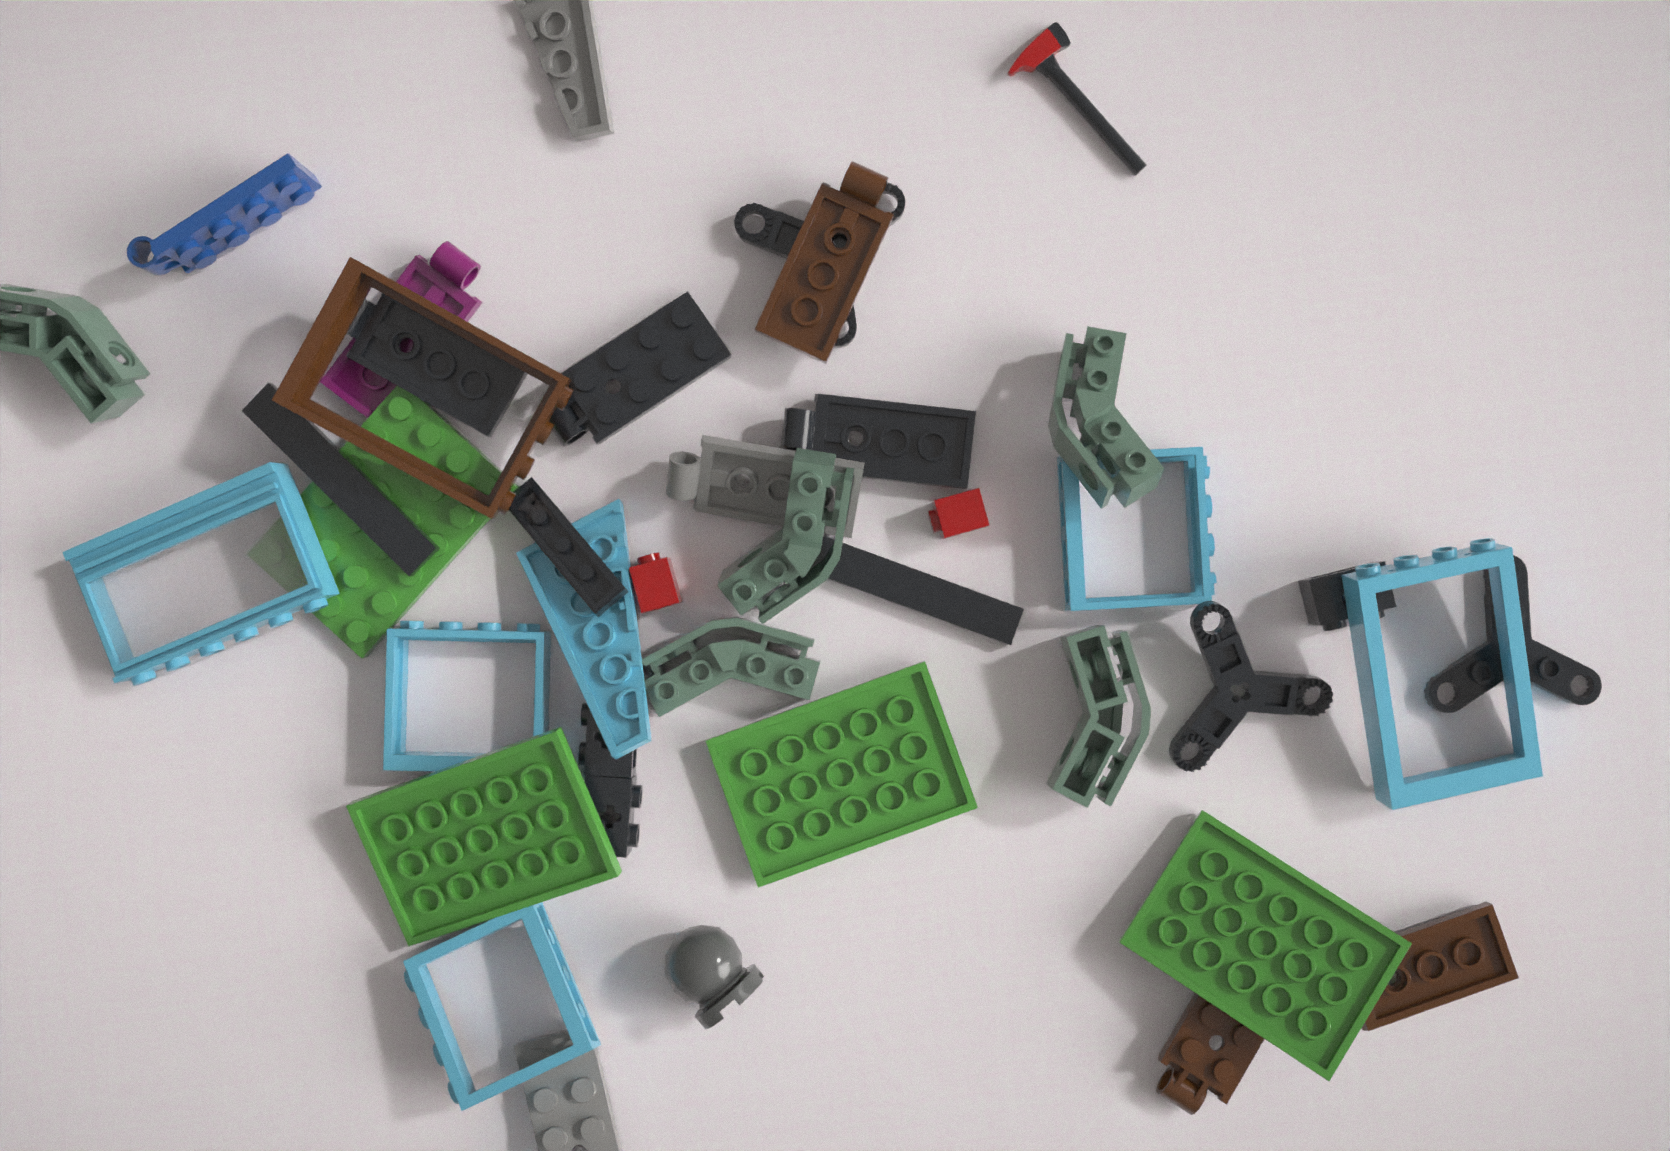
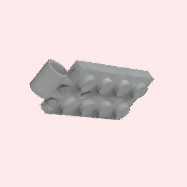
(764, 499)
(569, 1101)

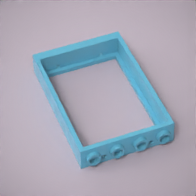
(1373, 681)

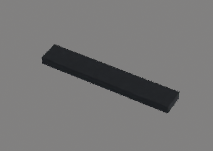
(342, 481)
(924, 592)

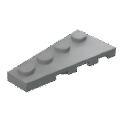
(572, 59)

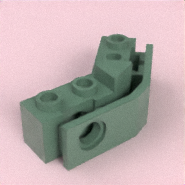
(74, 346)
(1109, 452)
(797, 544)
(730, 659)
(1101, 722)

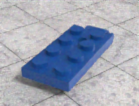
(227, 219)

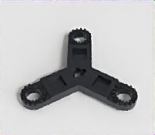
(782, 230)
(1230, 665)
(1482, 666)

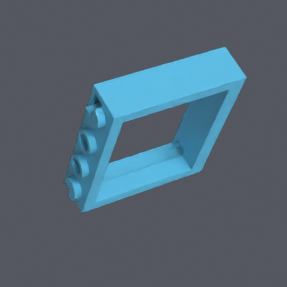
(1200, 542)
(396, 685)
(560, 982)

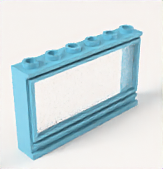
(203, 573)

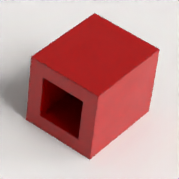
(958, 514)
(655, 582)

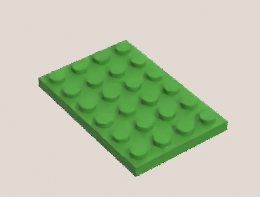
(370, 584)
(841, 774)
(485, 837)
(1265, 944)

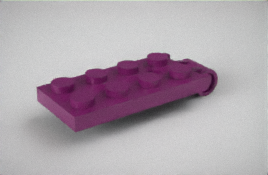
(439, 282)

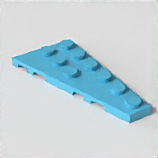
(600, 649)

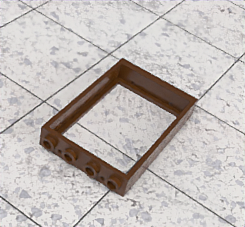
(328, 334)

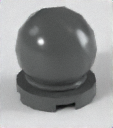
(708, 971)

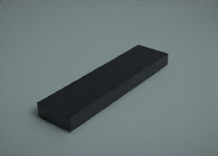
(566, 548)

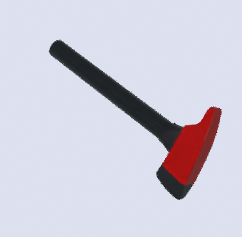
(1041, 57)

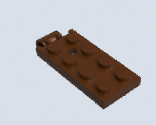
(823, 280)
(1446, 963)
(1198, 1067)

